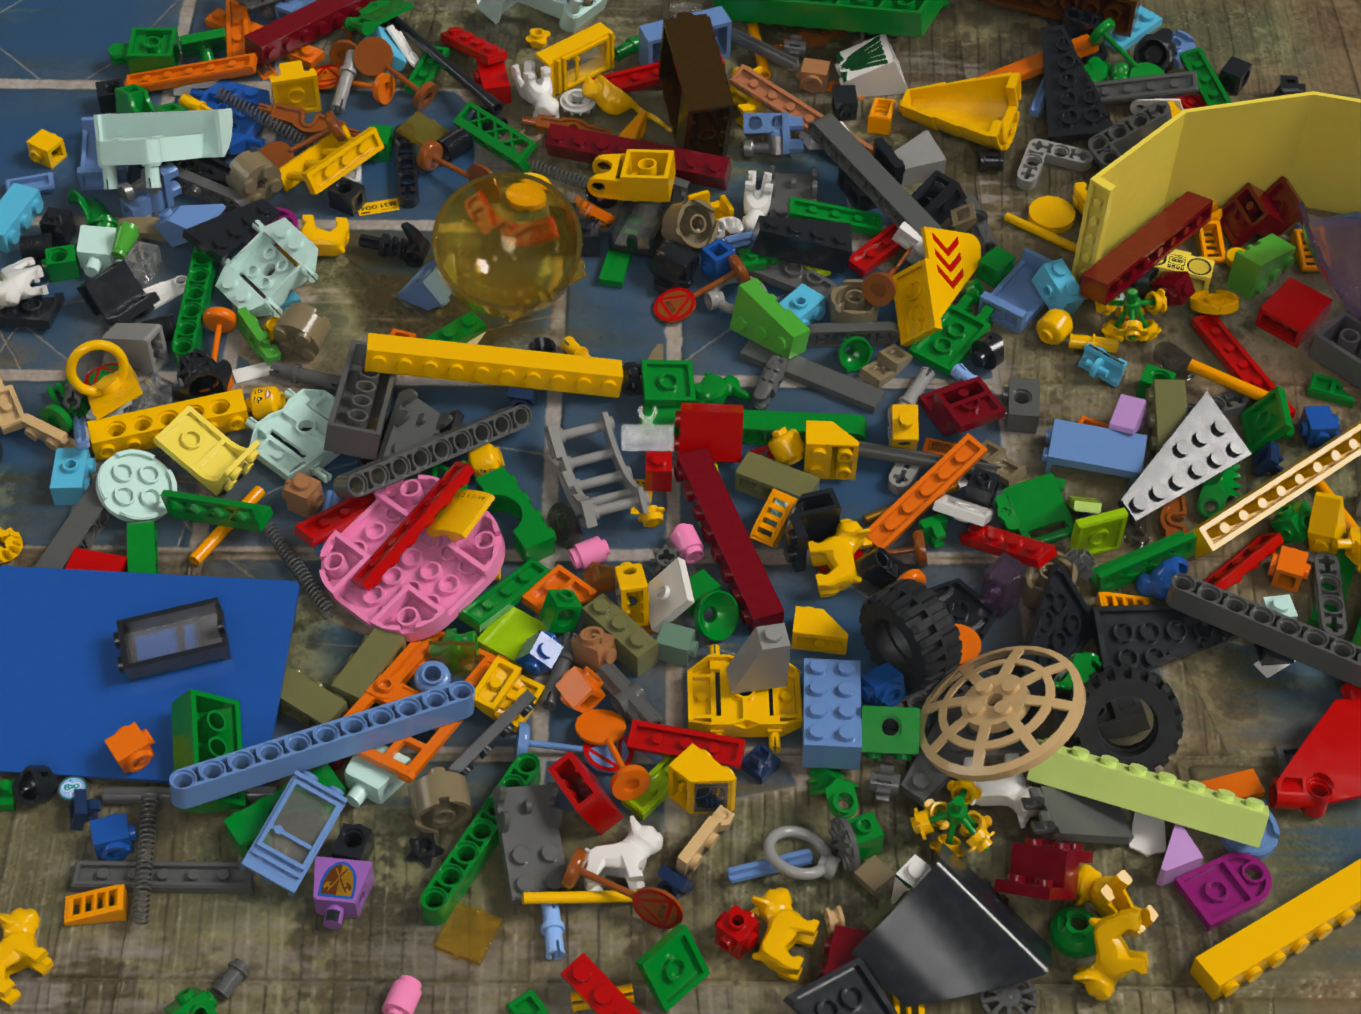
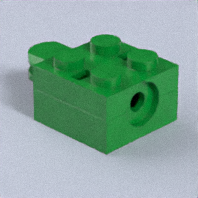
(147, 49)

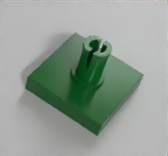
(203, 44)
(667, 382)
(1267, 420)
(672, 967)

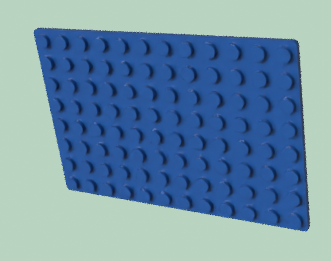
(64, 677)

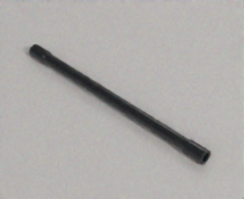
(486, 98)

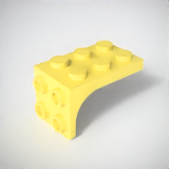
(206, 451)

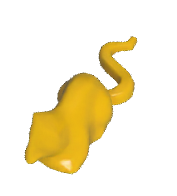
(613, 99)

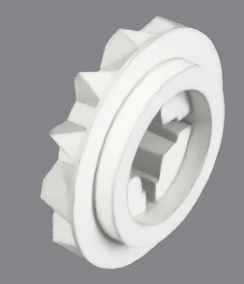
(575, 95)
(731, 224)

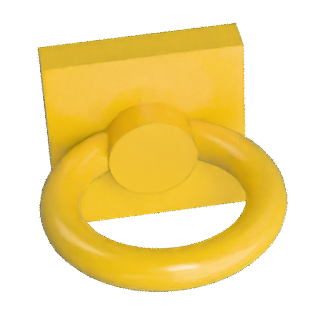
(112, 389)

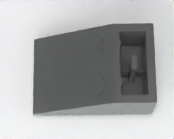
(1116, 719)

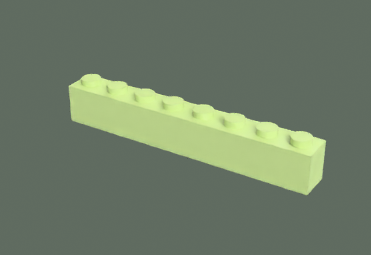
(1154, 794)

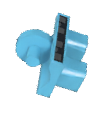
(1102, 365)

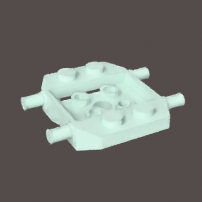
(259, 259)
(303, 410)

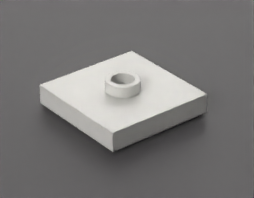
(963, 510)
(669, 594)

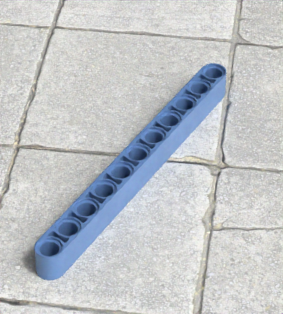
(321, 744)

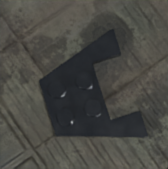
(967, 606)

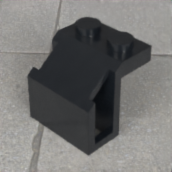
(888, 159)
(117, 295)
(812, 521)

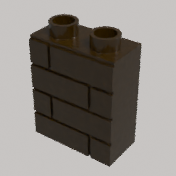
(695, 84)

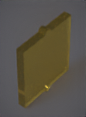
(421, 129)
(454, 654)
(468, 933)

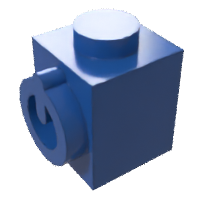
(715, 258)
(1318, 425)
(539, 653)
(883, 686)
(113, 837)

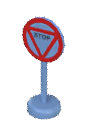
(596, 755)

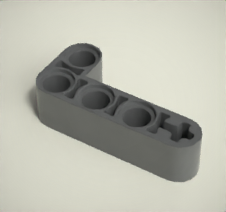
(1122, 136)

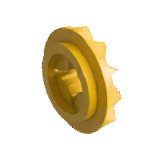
(13, 544)

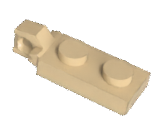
(10, 409)
(52, 436)
(704, 838)

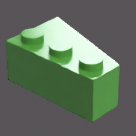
(1260, 265)
(767, 322)

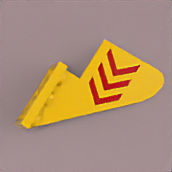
(934, 282)

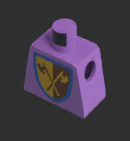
(341, 888)

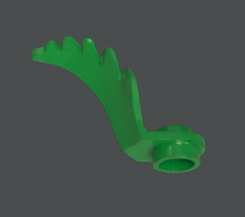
(93, 210)
(1218, 490)
(1085, 663)
(835, 789)

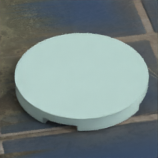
(132, 485)

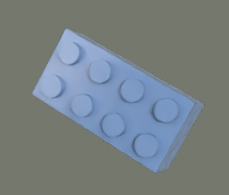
(651, 35)
(831, 714)

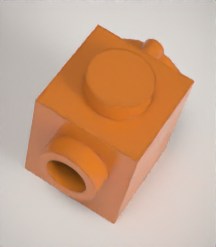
(1288, 568)
(580, 689)
(131, 747)

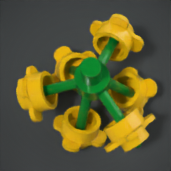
(1129, 312)
(955, 812)

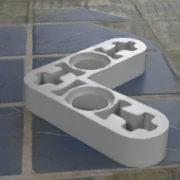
(1037, 153)

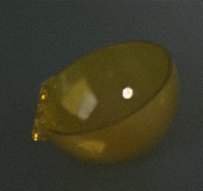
(508, 245)

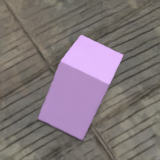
(1129, 414)
(1180, 856)

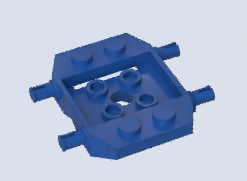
(244, 128)

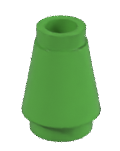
(124, 239)

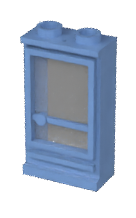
(294, 831)

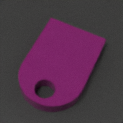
(1222, 889)

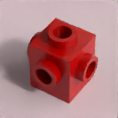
(737, 931)

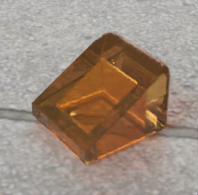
(600, 577)

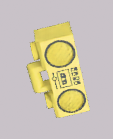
(1199, 268)

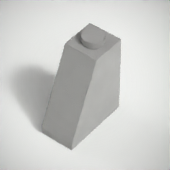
(920, 158)
(142, 344)
(761, 660)

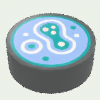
(67, 787)

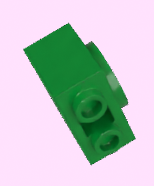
(902, 743)

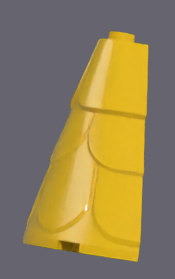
(968, 108)

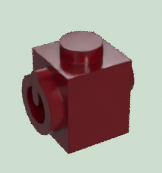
(1176, 285)

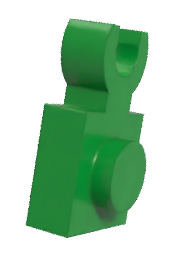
(755, 261)

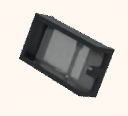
(639, 226)
(172, 639)

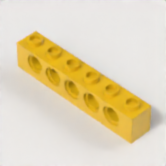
(139, 428)

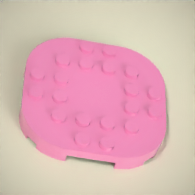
(430, 579)

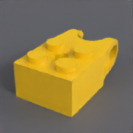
(635, 175)

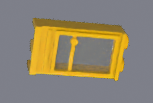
(579, 55)

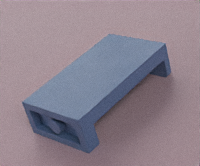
(89, 173)
(1016, 297)
(1094, 449)

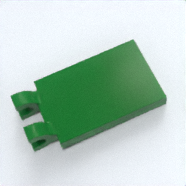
(954, 341)

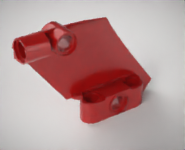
(1326, 763)

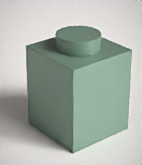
(676, 644)

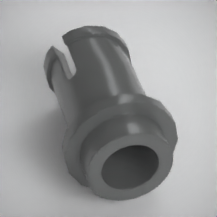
(231, 978)

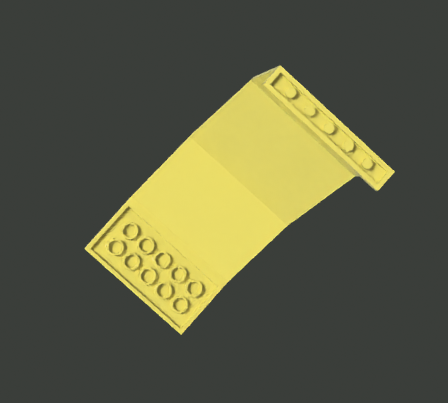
(1216, 153)

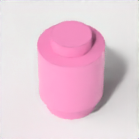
(688, 543)
(589, 551)
(403, 996)

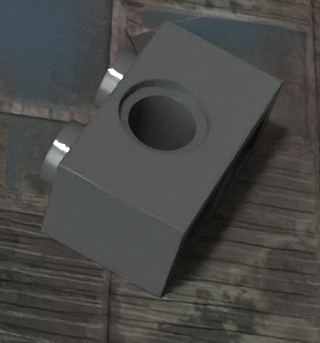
(1022, 404)

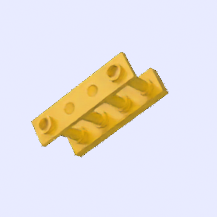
(330, 160)

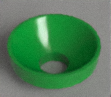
(724, 617)
(1070, 941)

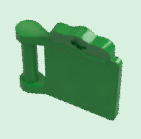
(376, 14)
(1034, 507)

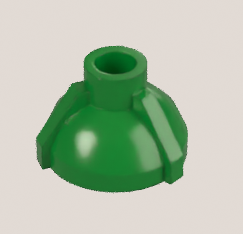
(857, 356)

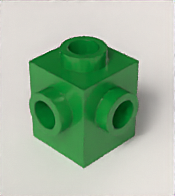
(1292, 521)
(192, 1002)

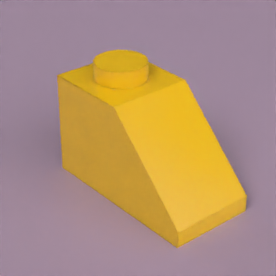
(1326, 522)
(817, 632)

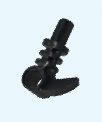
(412, 250)

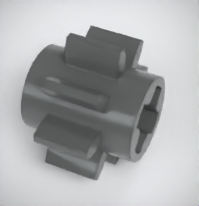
(795, 46)
(664, 553)
(1084, 562)
(884, 783)

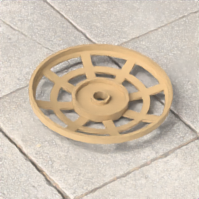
(1012, 706)

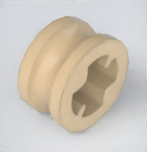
(833, 917)

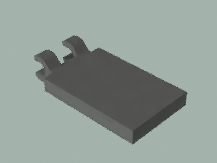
(1077, 817)

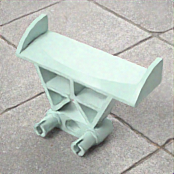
(571, 14)
(159, 138)

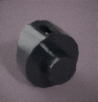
(1289, 85)
(1142, 283)
(989, 353)
(37, 781)

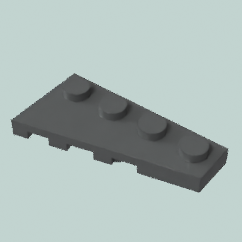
(791, 275)
(923, 779)

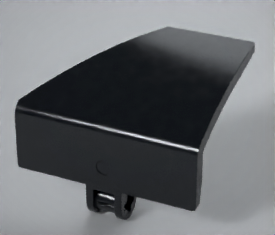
(951, 938)

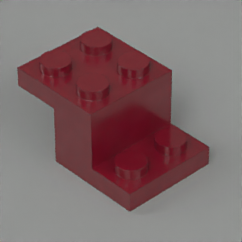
(1260, 212)
(961, 406)
(1044, 869)

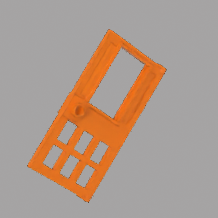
(393, 686)

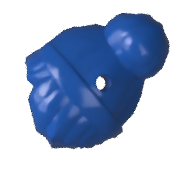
(1159, 579)

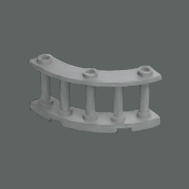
(594, 507)

